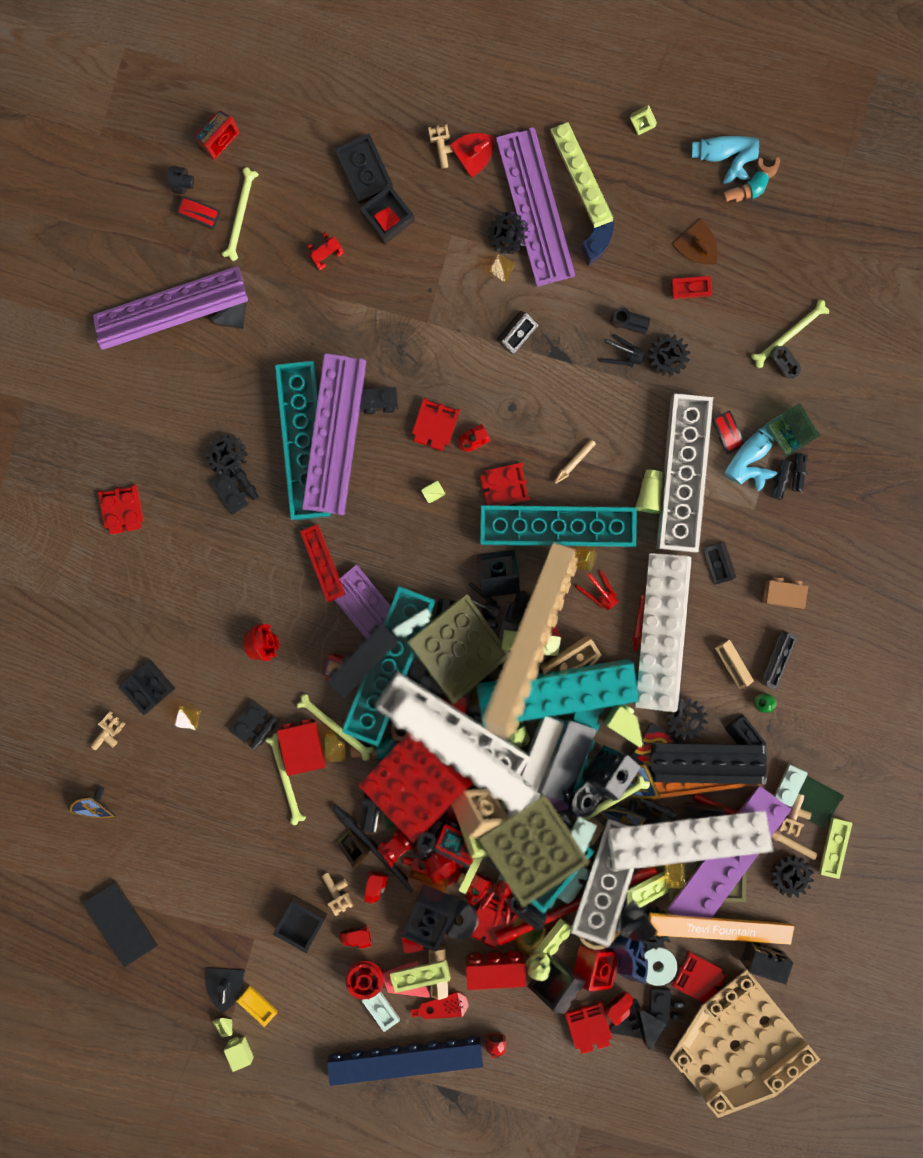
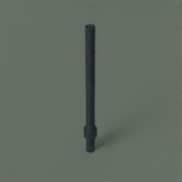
(348, 821)

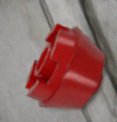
(261, 643)
(440, 867)
(364, 980)

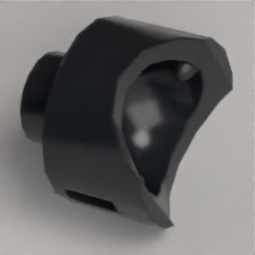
(181, 181)

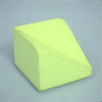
(643, 120)
(433, 492)

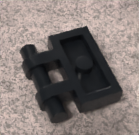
(230, 493)
(249, 720)
(652, 819)

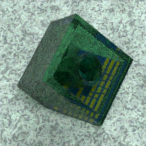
(793, 429)

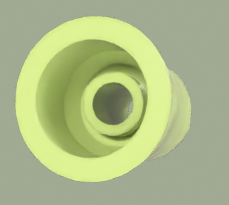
(650, 492)

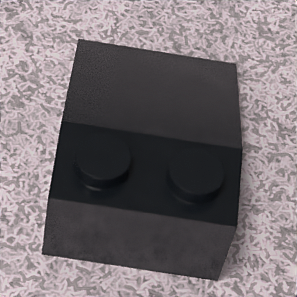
(430, 917)

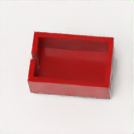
(495, 970)

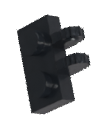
(660, 1005)

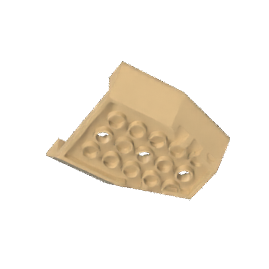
(761, 1065)

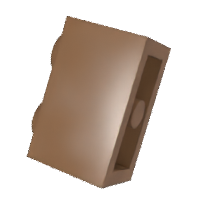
(785, 594)

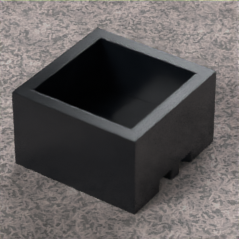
(381, 201)
(300, 924)
(766, 962)
(559, 986)

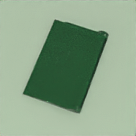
(819, 801)

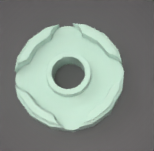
(669, 967)

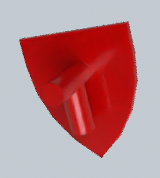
(474, 151)

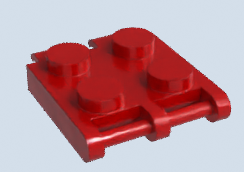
(435, 425)
(504, 486)
(121, 509)
(486, 919)
(699, 978)
(589, 1027)

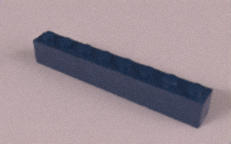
(405, 1061)

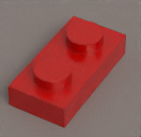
(691, 287)

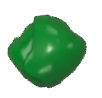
(765, 703)

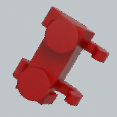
(325, 250)
(395, 848)

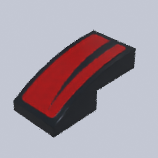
(197, 212)
(728, 432)

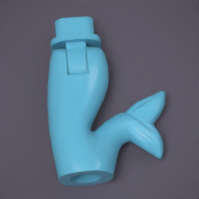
(722, 147)
(751, 451)

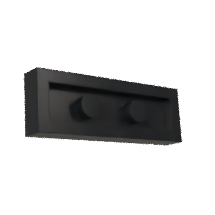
(779, 660)

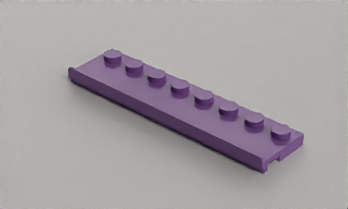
(536, 205)
(170, 308)
(334, 434)
(364, 604)
(717, 877)

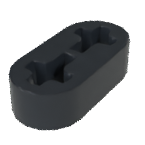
(782, 364)

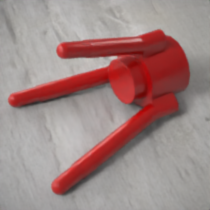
(607, 599)
(503, 891)

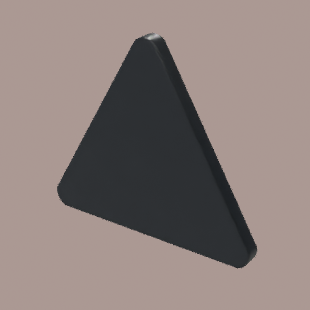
(630, 1025)

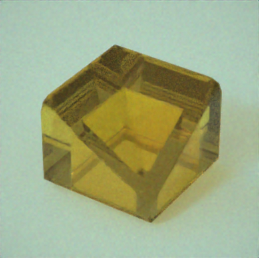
(502, 268)
(586, 557)
(187, 717)

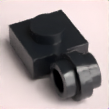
(516, 609)

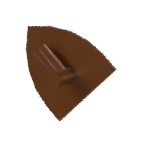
(698, 244)

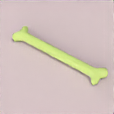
(231, 250)
(820, 309)
(305, 703)
(640, 784)
(296, 815)

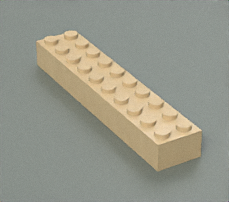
(530, 642)

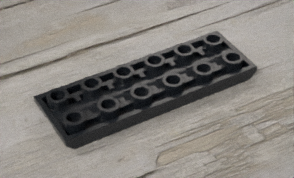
(709, 763)

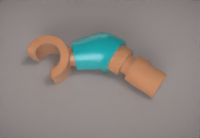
(756, 185)
(384, 747)

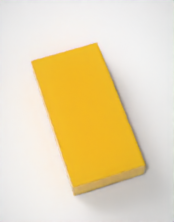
(257, 1006)

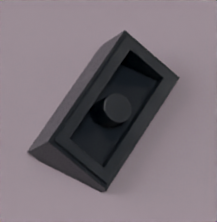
(517, 332)
(719, 563)
(743, 732)

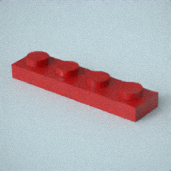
(323, 563)

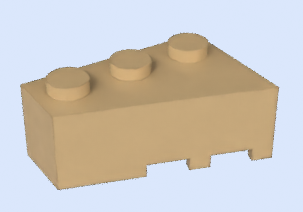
(577, 655)

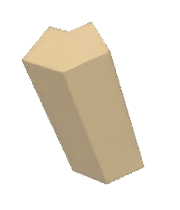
(727, 651)
(438, 990)

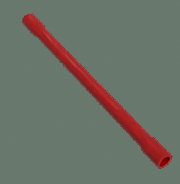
(511, 933)

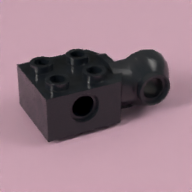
(605, 777)

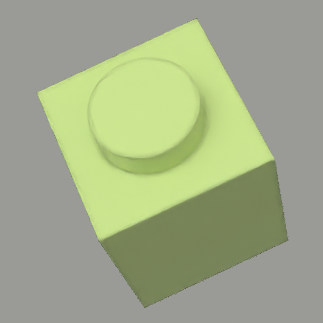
(238, 1053)

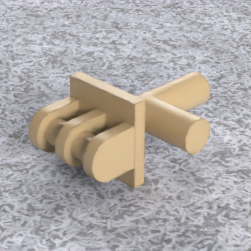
(442, 149)
(110, 725)
(795, 812)
(334, 888)

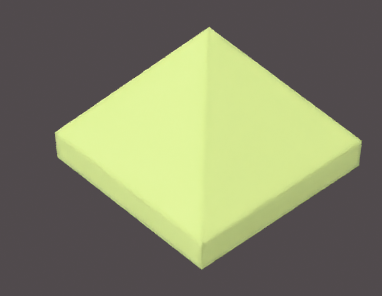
(223, 1026)

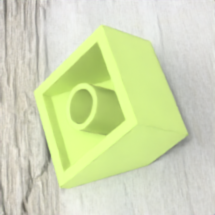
(625, 723)

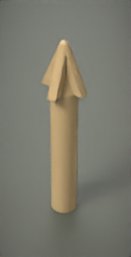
(563, 473)
(777, 836)

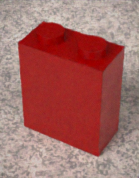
(301, 747)

